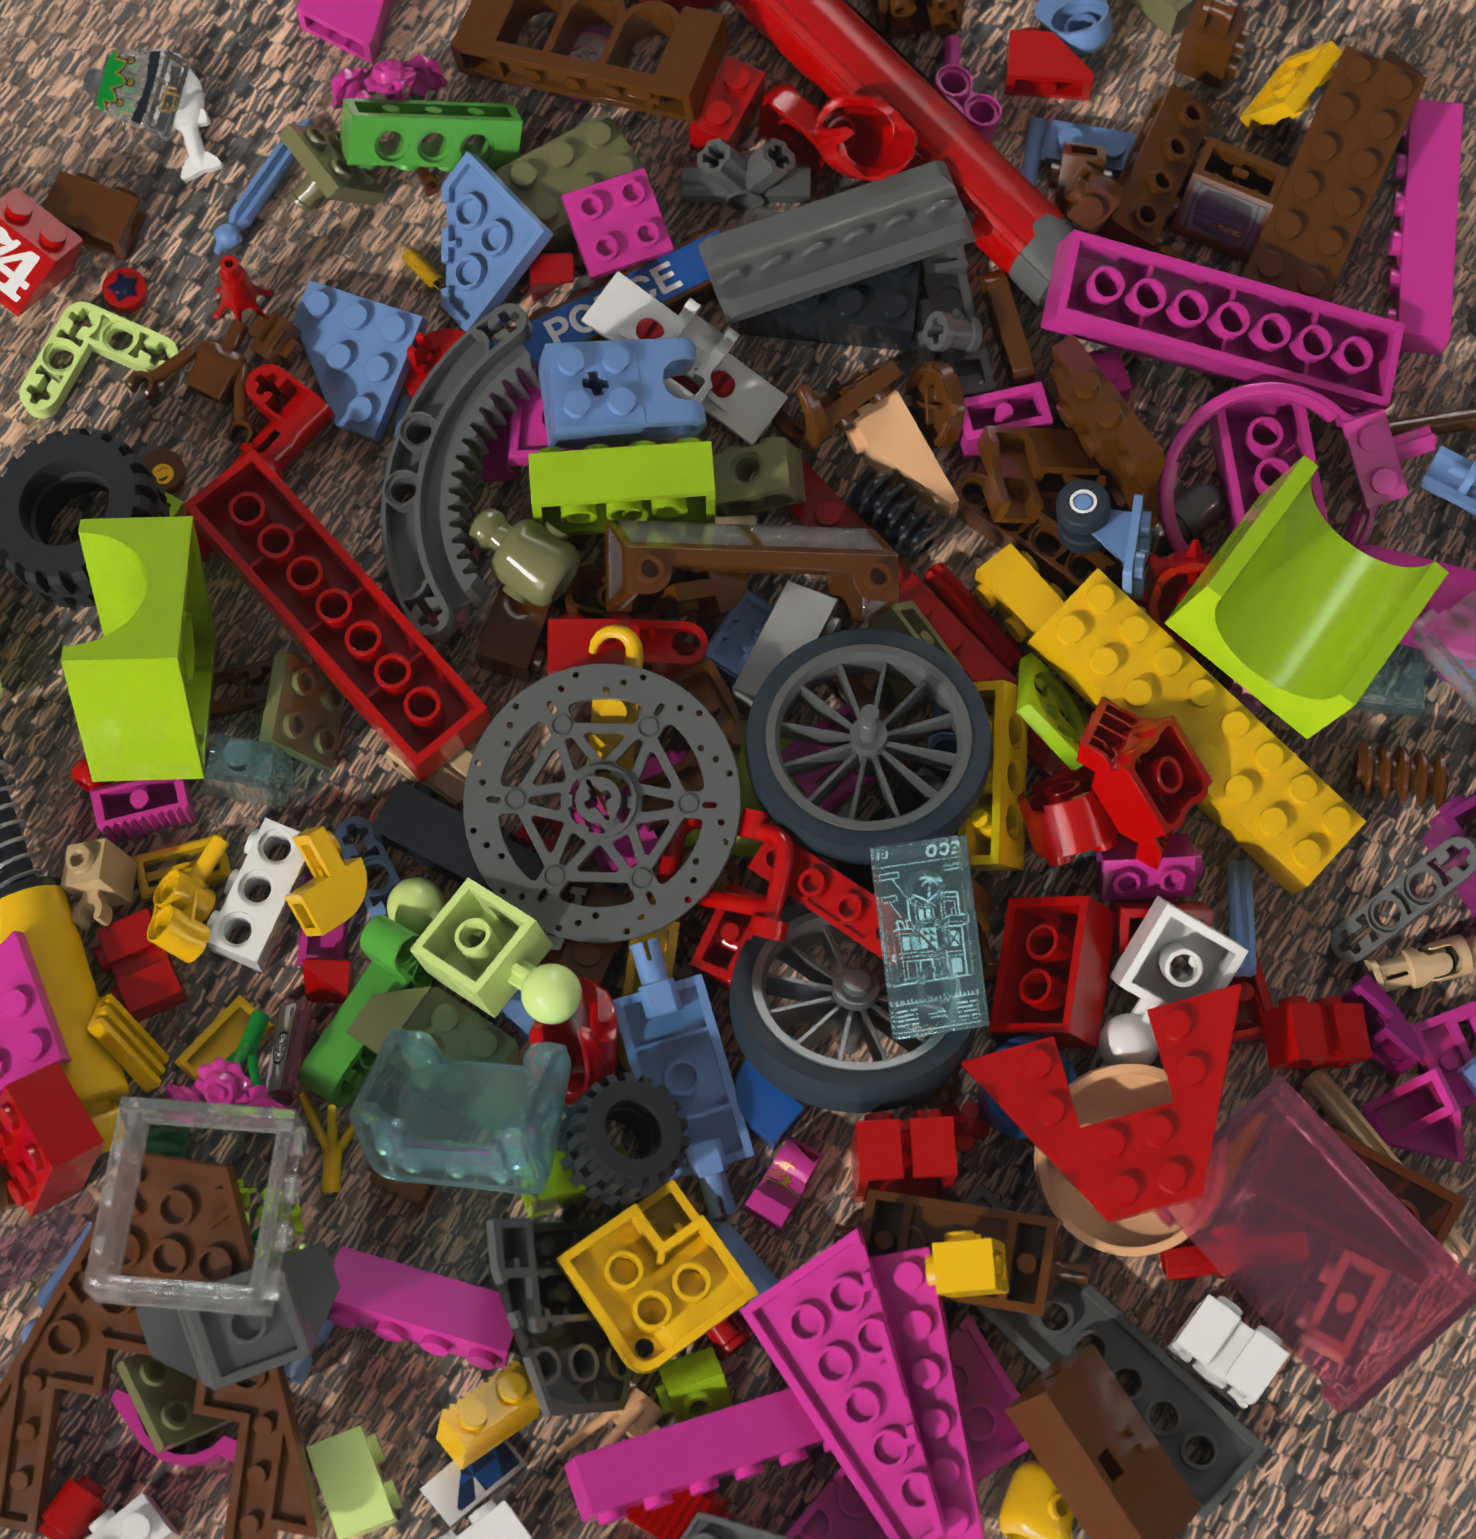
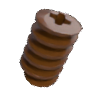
(1400, 773)

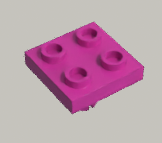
(617, 224)

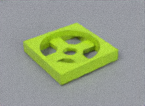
(1042, 710)

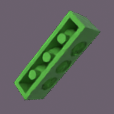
(413, 120)

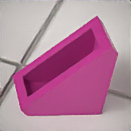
(1420, 1117)

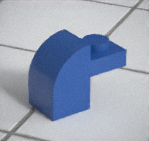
(765, 1108)

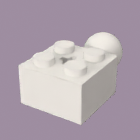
(1146, 973)

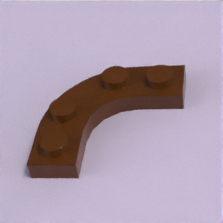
(711, 691)

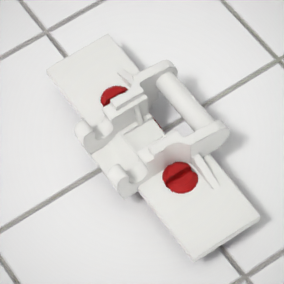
(720, 381)

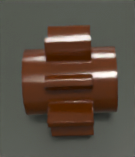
(275, 339)

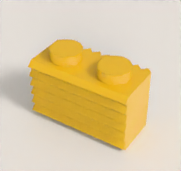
(488, 1415)

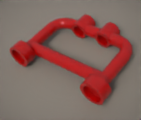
(764, 912)

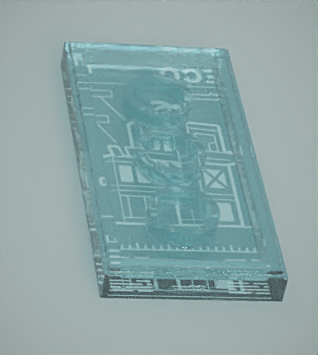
(929, 936)

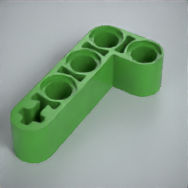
(338, 1061)

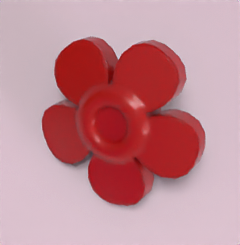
(967, 1124)

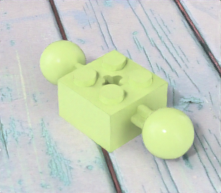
(484, 949)

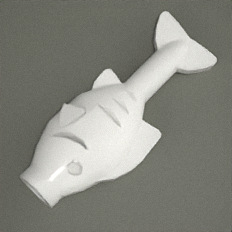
(187, 121)

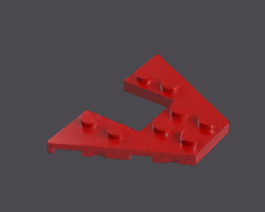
(1140, 1157)

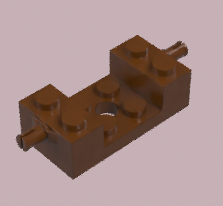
(1031, 1244)

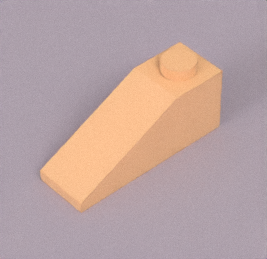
(894, 443)

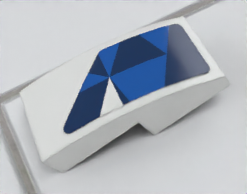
(460, 1491)

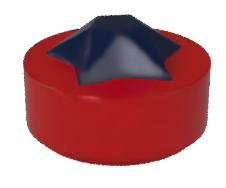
(125, 290)

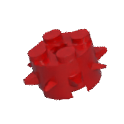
(1169, 583)

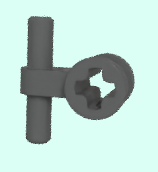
(940, 332)

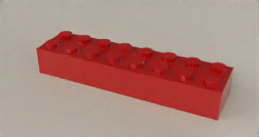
(338, 615)

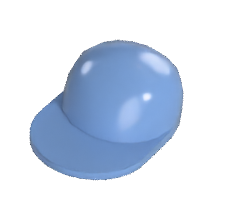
(1077, 23)

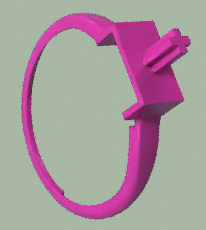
(1369, 440)

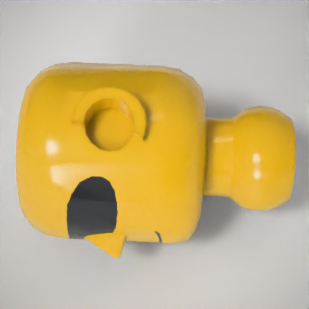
(1035, 1507)

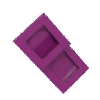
(1389, 1033)

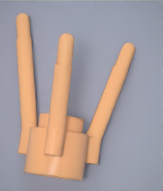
(636, 1418)

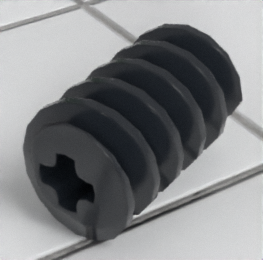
(894, 515)

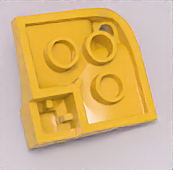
(656, 1278)

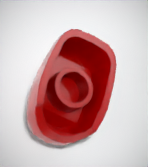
(793, 120)

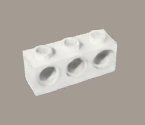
(265, 917)

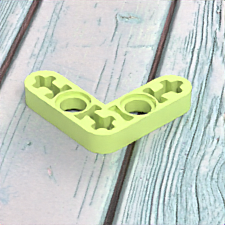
(92, 339)

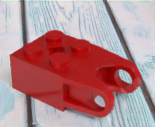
(572, 633)

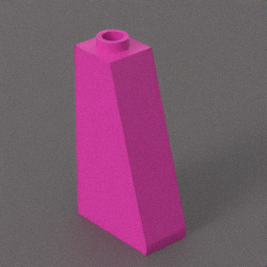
(348, 24)

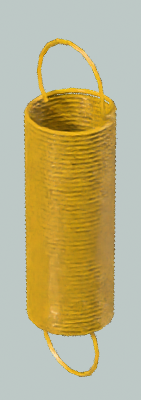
(421, 267)

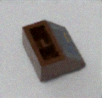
(1228, 199)

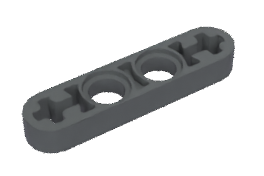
(1409, 902)

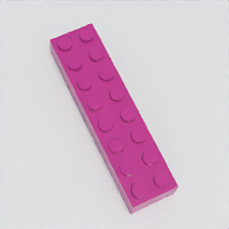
(1219, 322)

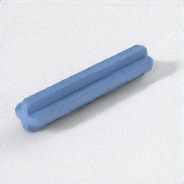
(1242, 912)

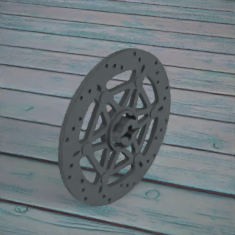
(648, 728)

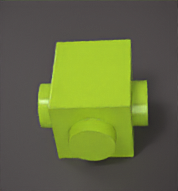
(693, 1386)

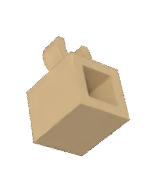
(99, 878)

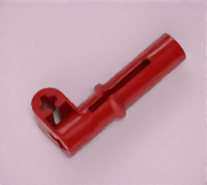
(288, 428)

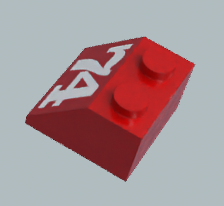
(34, 251)

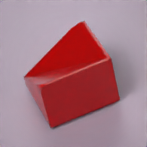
(550, 272)
(328, 980)

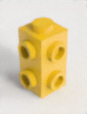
(1017, 592)

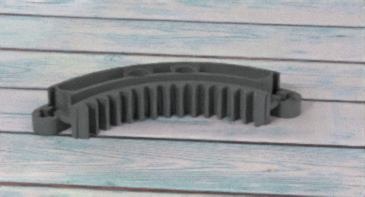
(458, 406)

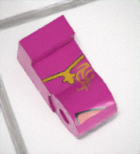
(783, 1184)

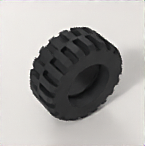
(47, 480)

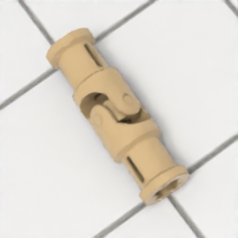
(1419, 968)

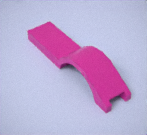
(221, 1449)

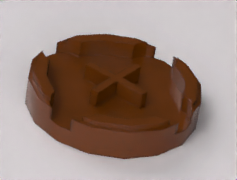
(936, 403)

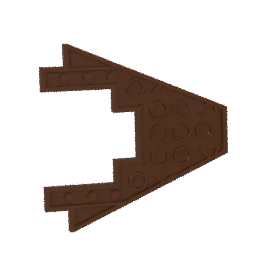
(184, 1229)

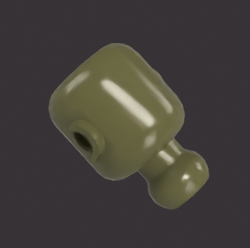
(528, 558)

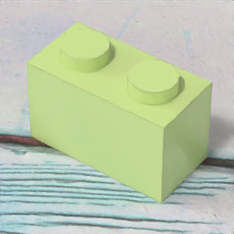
(353, 1483)

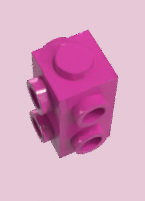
(1126, 878)

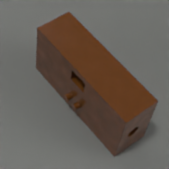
(1101, 1452)

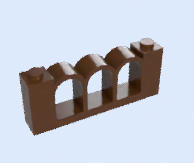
(676, 90)

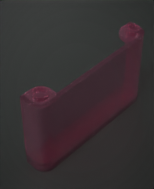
(1321, 1248)

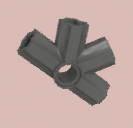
(745, 179)

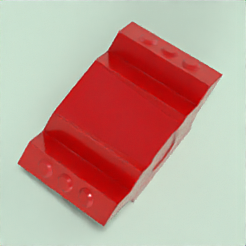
(1142, 775)

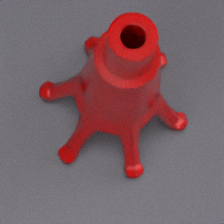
(238, 290)

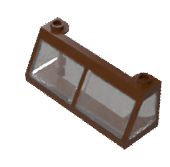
(856, 560)

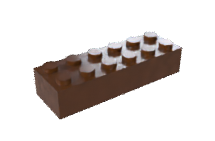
(1335, 175)

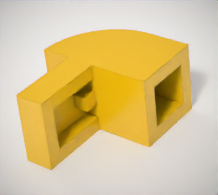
(336, 886)

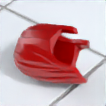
(864, 137)
(588, 1036)

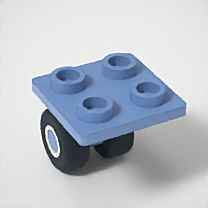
(1089, 524)

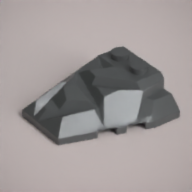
(555, 1331)

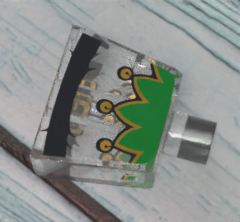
(139, 88)

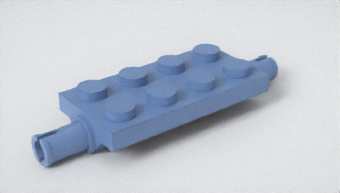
(676, 1043)

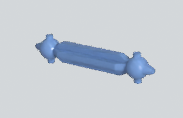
(255, 196)

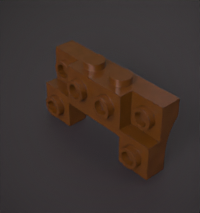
(1105, 424)
(1033, 465)

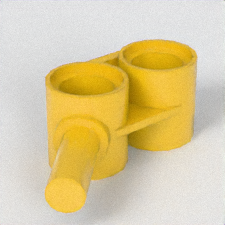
(183, 904)

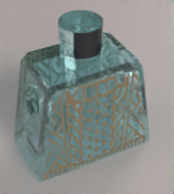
(246, 772)

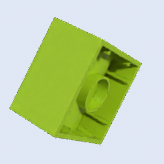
(1300, 607)
(150, 679)

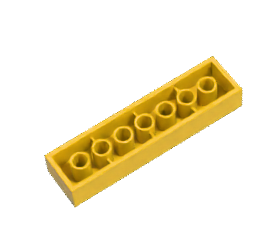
(1259, 786)

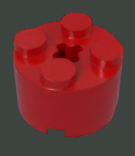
(1066, 818)

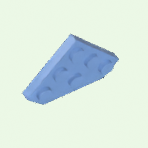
(485, 241)
(357, 355)

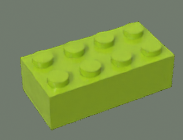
(631, 483)

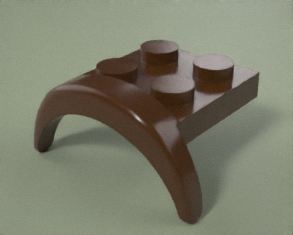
(836, 409)

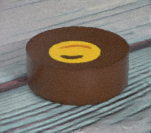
(167, 468)

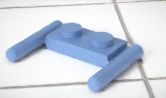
(1046, 142)

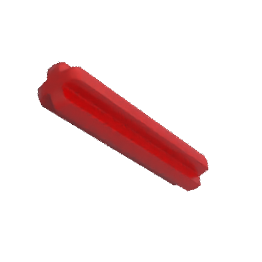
(973, 615)

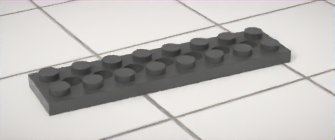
(1159, 1379)

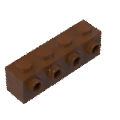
(1157, 168)

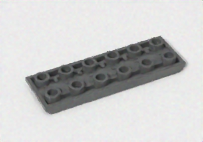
(835, 241)

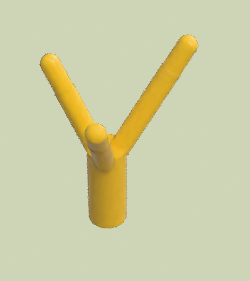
(331, 1149)

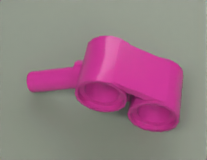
(955, 86)

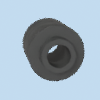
(1197, 509)

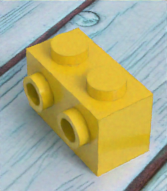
(967, 1266)

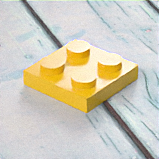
(1291, 85)

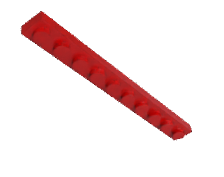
(827, 509)

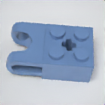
(627, 389)

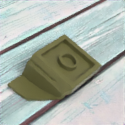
(452, 1025)

